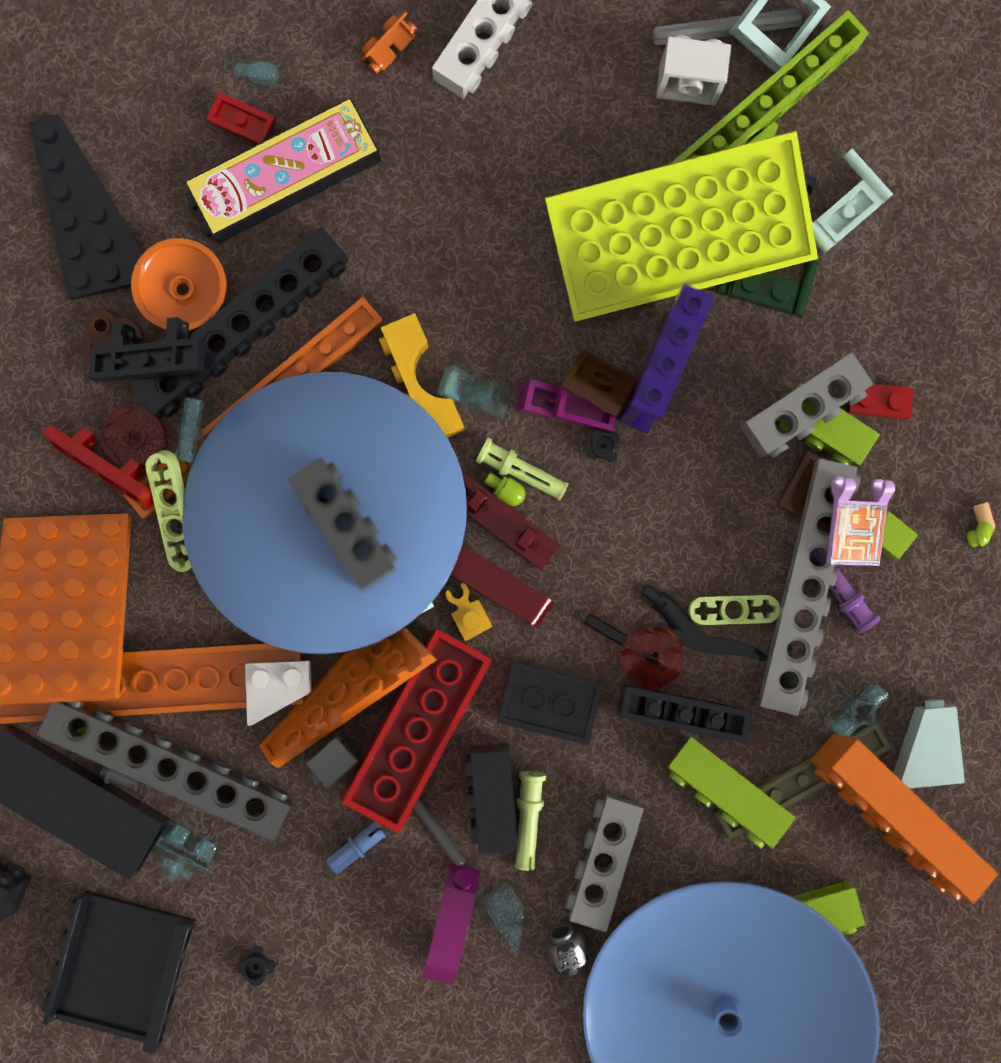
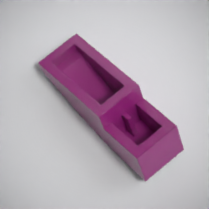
(561, 405)

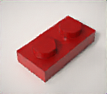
(240, 119)
(884, 402)

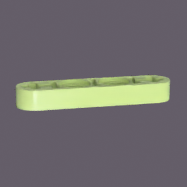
(167, 511)

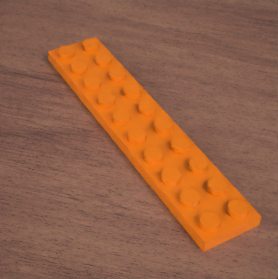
(174, 682)

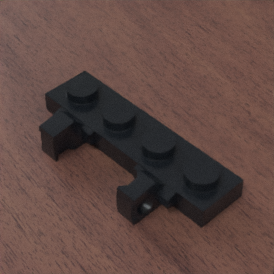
(128, 360)

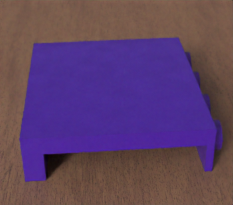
(667, 358)

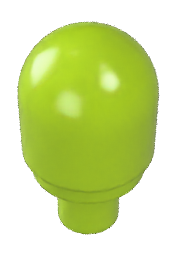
(506, 489)

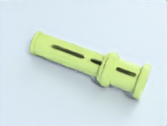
(555, 488)
(529, 805)

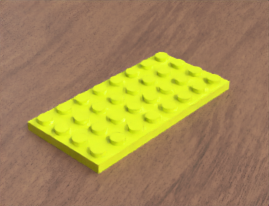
(683, 224)

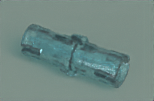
(189, 430)

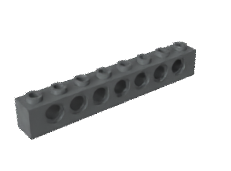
(60, 730)

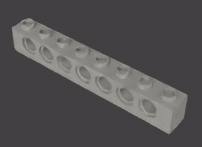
(792, 698)

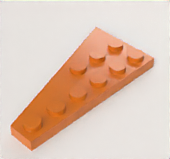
(345, 691)

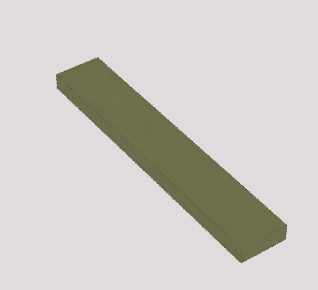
(801, 780)

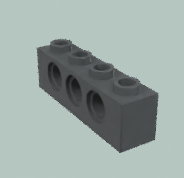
(308, 485)

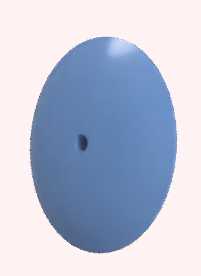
(263, 550)
(733, 951)

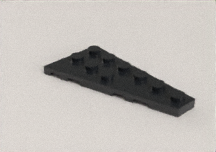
(89, 231)

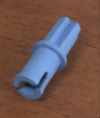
(355, 848)

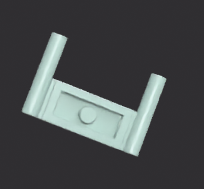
(852, 207)

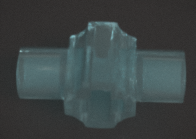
(869, 700)

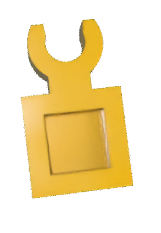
(471, 616)

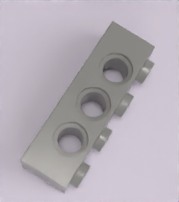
(845, 374)
(597, 910)

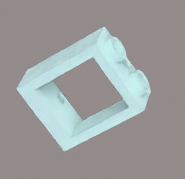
(762, 46)

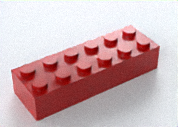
(415, 732)

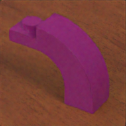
(452, 924)

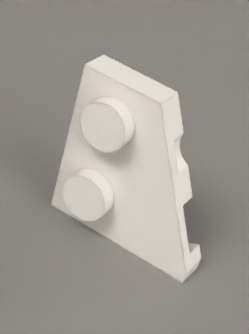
(275, 686)

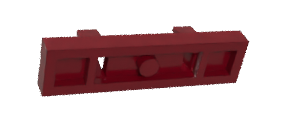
(508, 524)

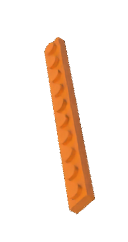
(313, 357)

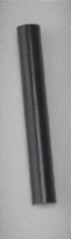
(613, 634)

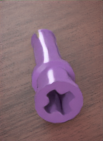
(849, 600)

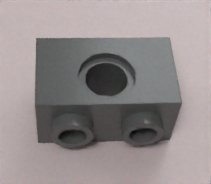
(334, 760)

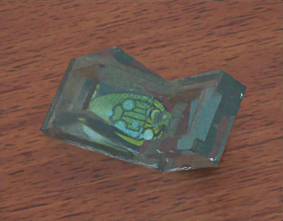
(474, 392)

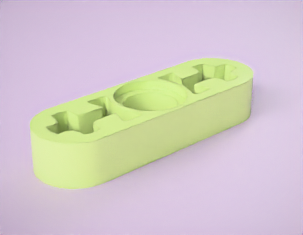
(756, 600)

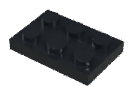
(550, 702)

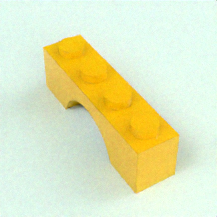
(406, 344)

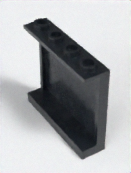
(118, 968)

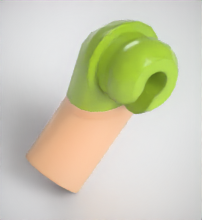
(985, 526)

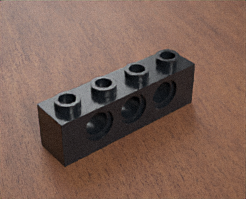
(684, 713)

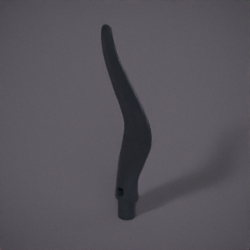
(692, 636)

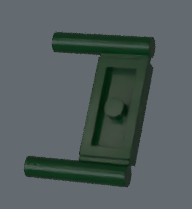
(773, 291)

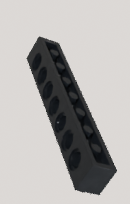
(246, 305)

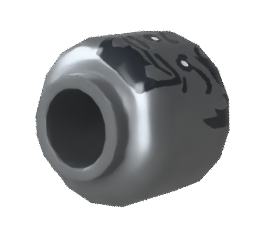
(567, 949)

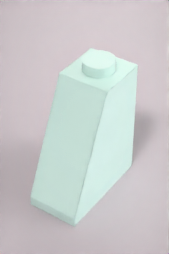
(931, 747)

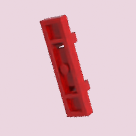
(79, 451)

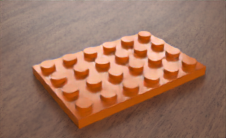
(62, 607)

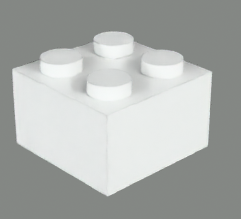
(693, 70)

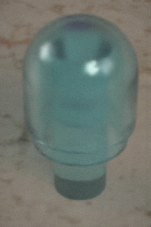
(259, 72)

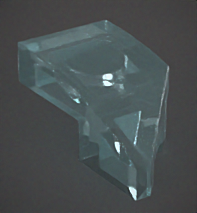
(506, 914)

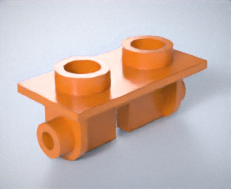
(396, 34)

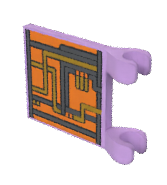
(857, 525)

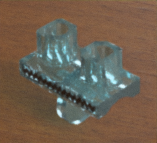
(174, 844)

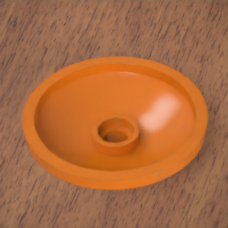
(167, 268)

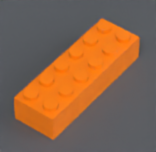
(903, 818)

